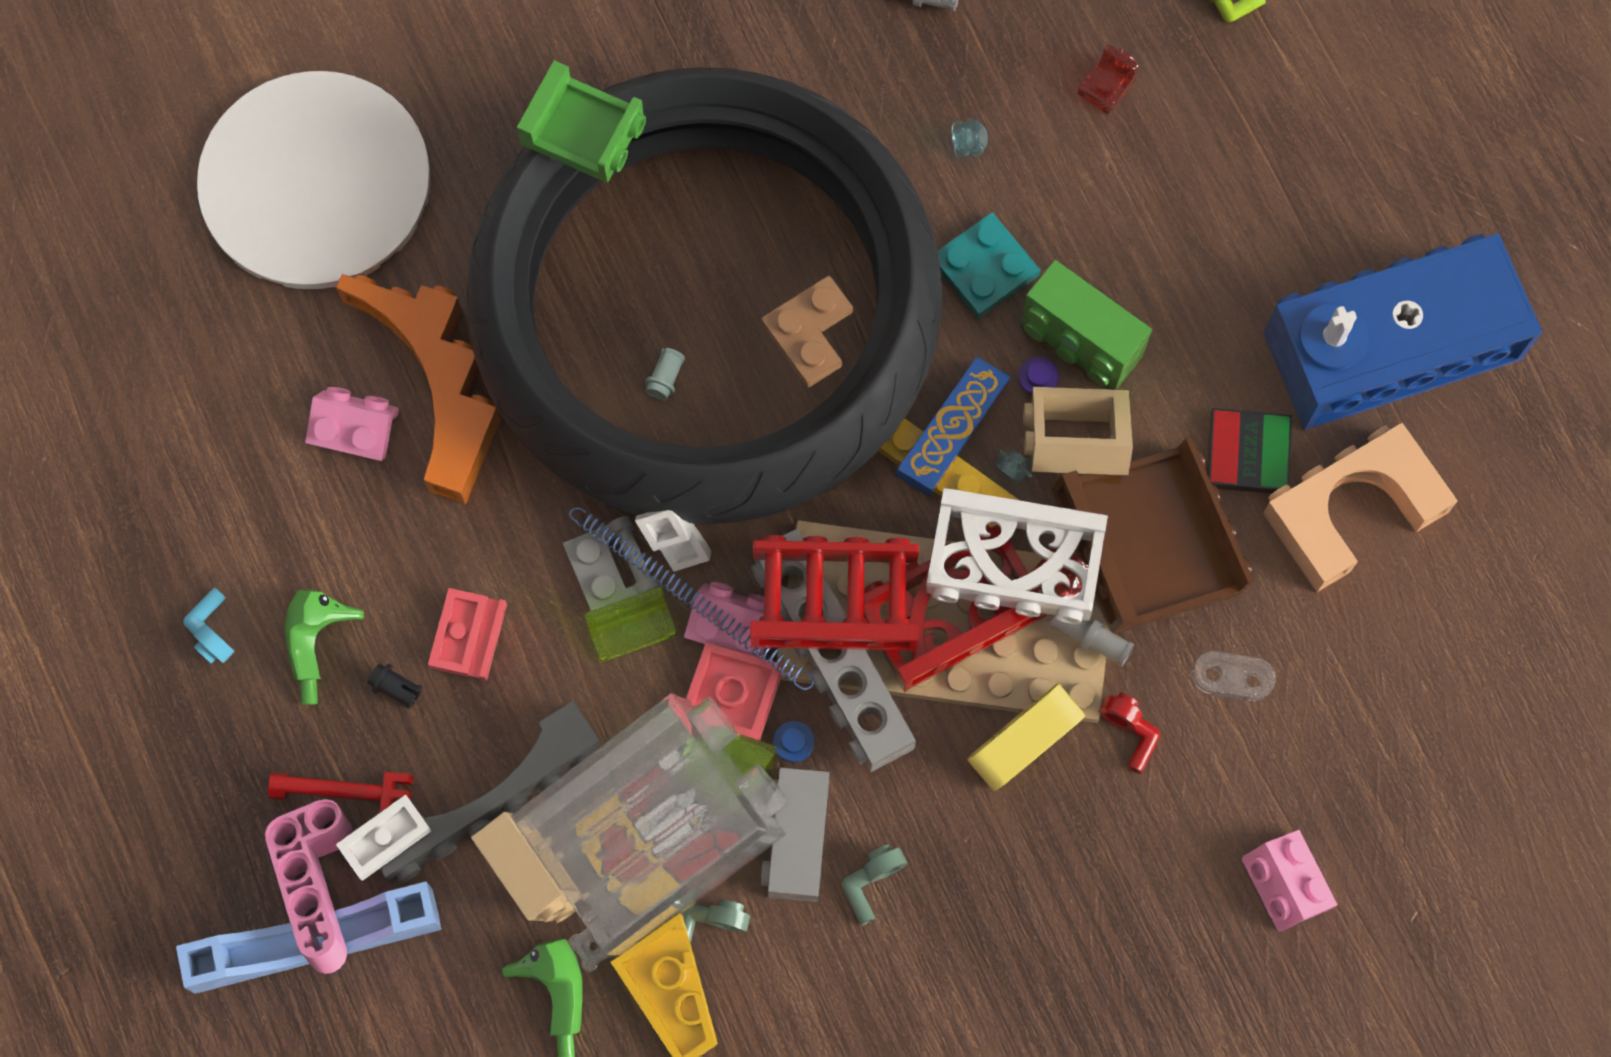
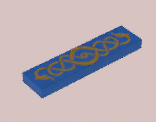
(952, 426)

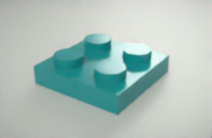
(986, 265)

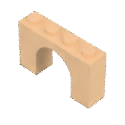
(1388, 461)

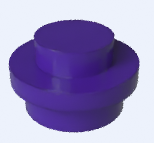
(1037, 373)

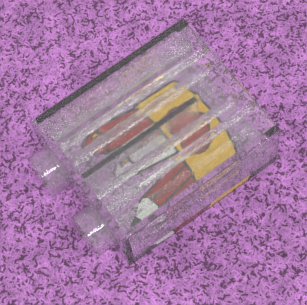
(652, 821)

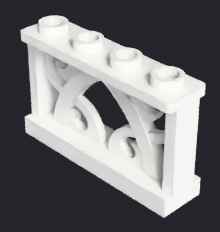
(980, 510)

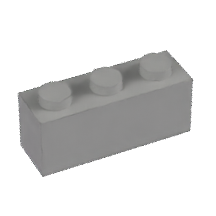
(798, 855)

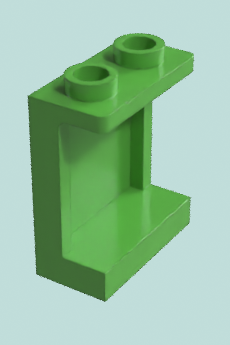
(580, 124)

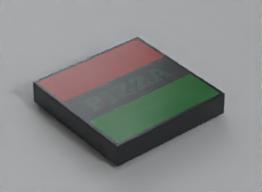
(1249, 450)

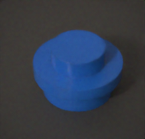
(793, 741)

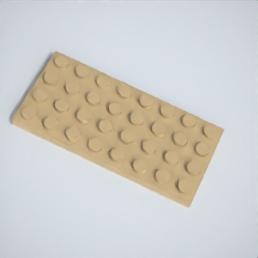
(999, 677)

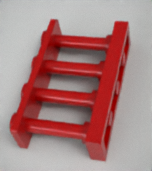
(813, 630)

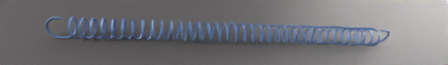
(688, 593)

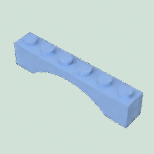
(269, 950)

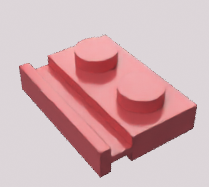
(467, 634)

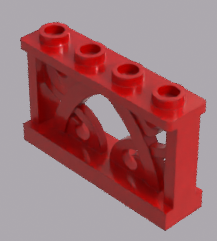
(933, 658)

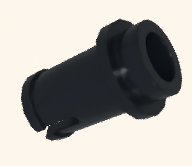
(394, 685)

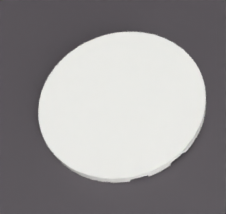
(313, 179)

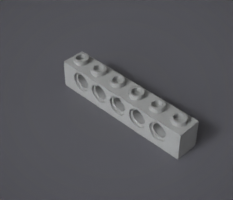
(869, 747)

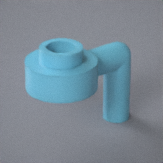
(209, 644)

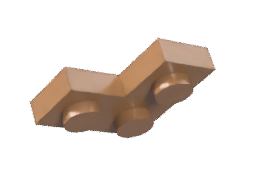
(799, 326)

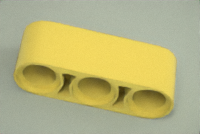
(1026, 737)

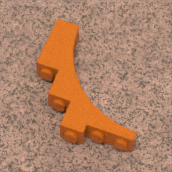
(426, 326)

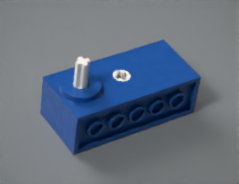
(1401, 330)

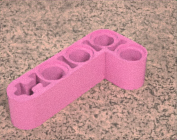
(311, 890)

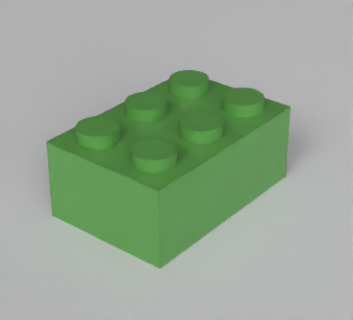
(1084, 326)

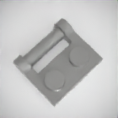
(597, 569)

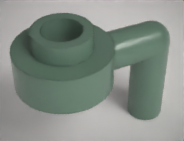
(881, 864)
(726, 916)

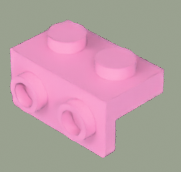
(351, 423)
(738, 606)
(1288, 880)

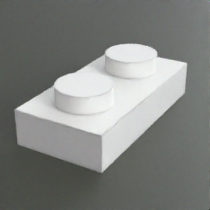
(383, 837)

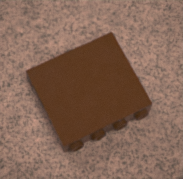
(1162, 538)

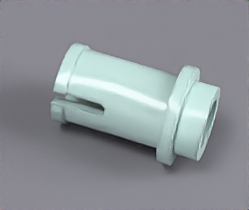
(664, 375)

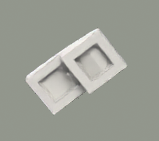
(676, 539)

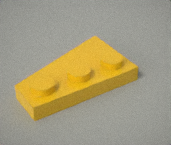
(668, 989)

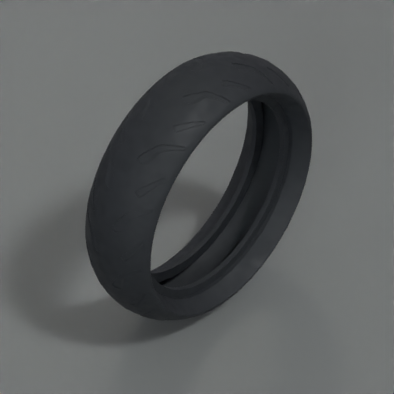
(746, 478)

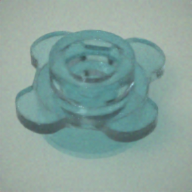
(969, 138)
(1013, 465)

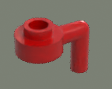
(1123, 713)

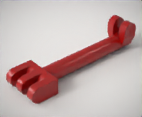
(386, 794)

